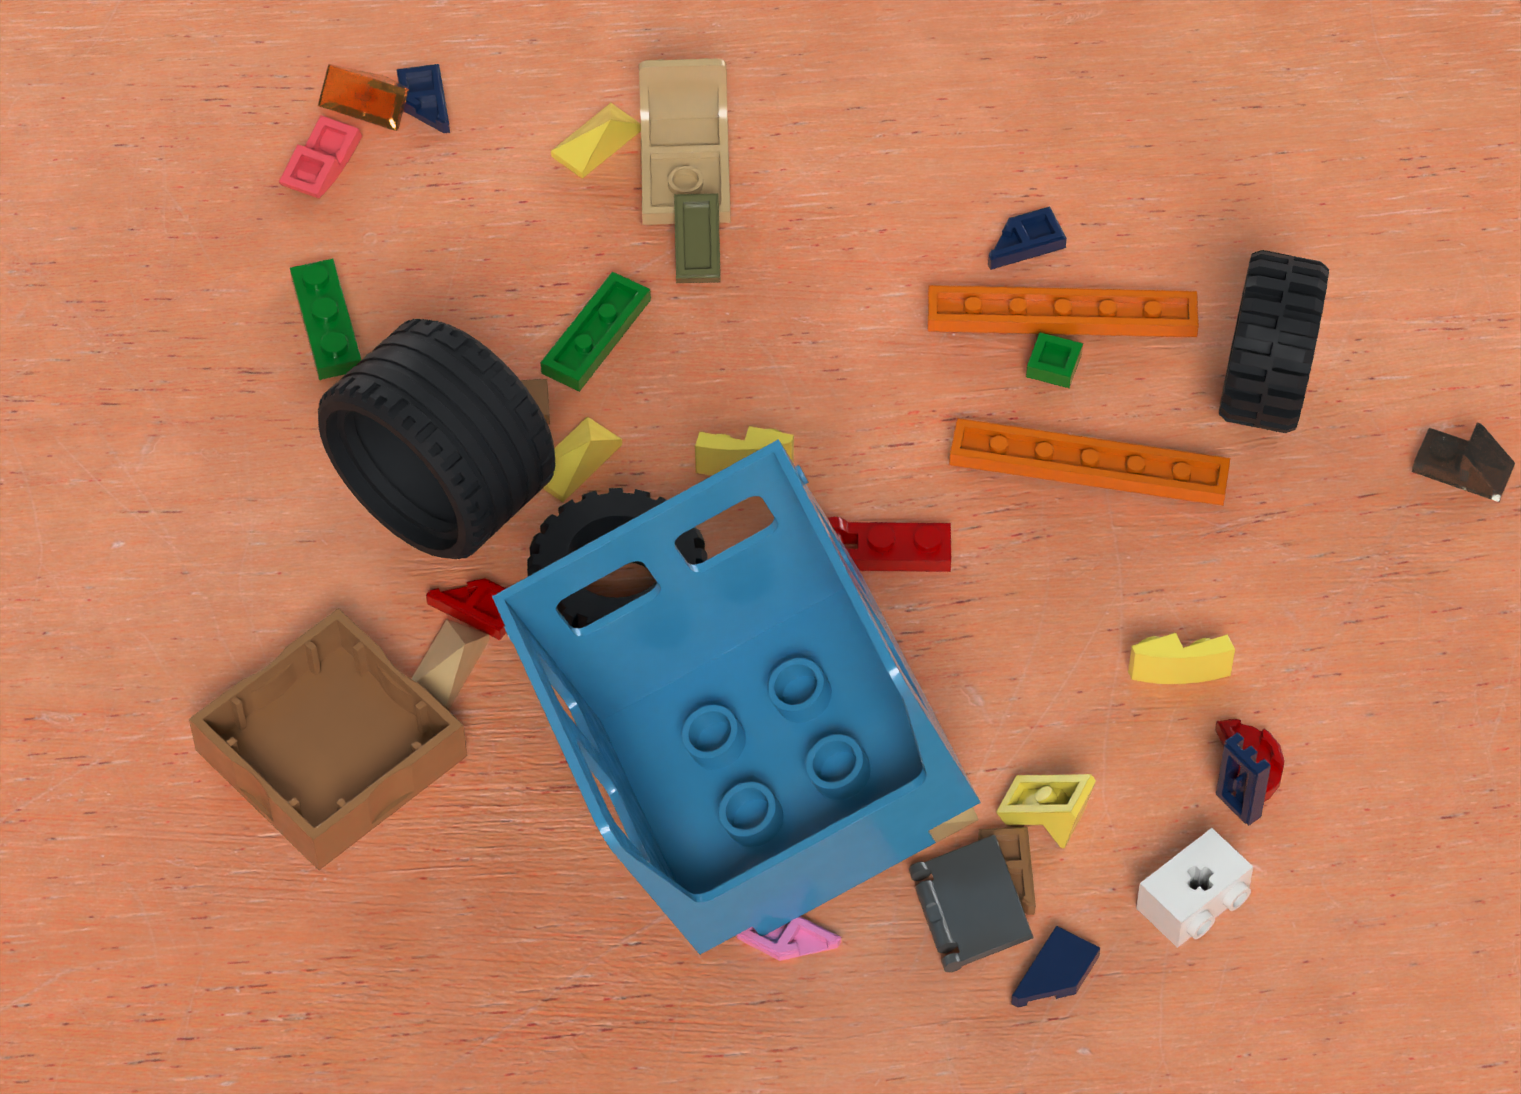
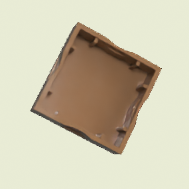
(328, 738)

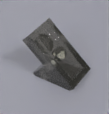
(1470, 465)

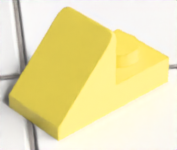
(1048, 801)

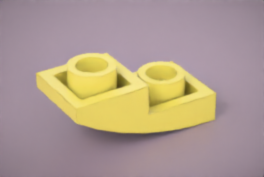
(720, 450)
(1167, 662)

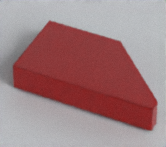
(471, 605)

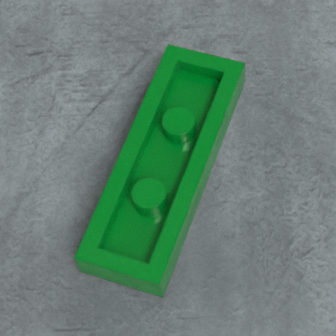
(325, 318)
(595, 331)

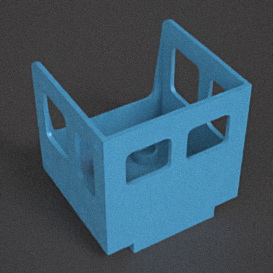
(739, 710)

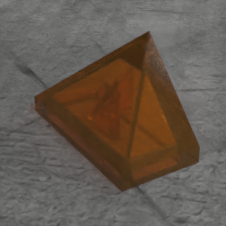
(364, 96)

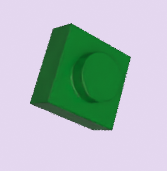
(1054, 360)

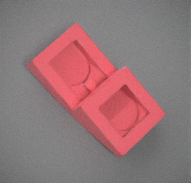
(322, 159)

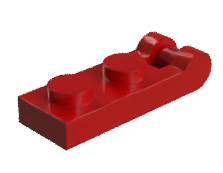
(896, 545)

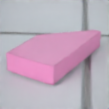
(792, 939)

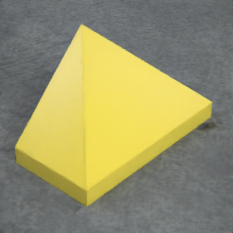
(596, 140)
(580, 457)

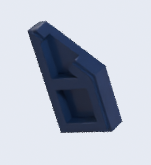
(425, 95)
(1027, 237)
(1057, 968)

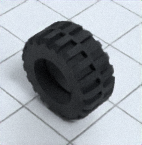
(1274, 341)
(586, 522)

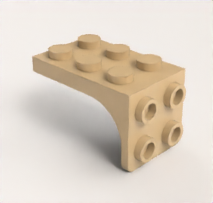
(683, 135)

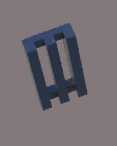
(1250, 783)

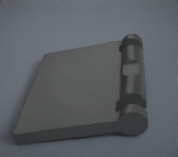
(971, 903)

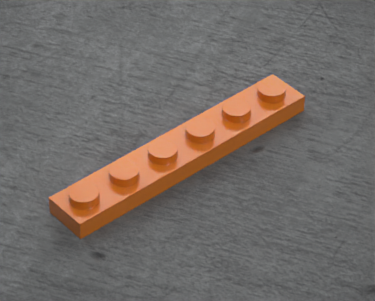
(1062, 311)
(1090, 461)

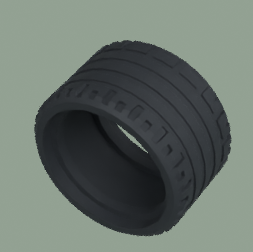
(437, 438)

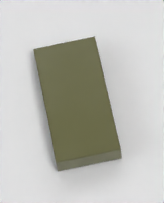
(697, 238)

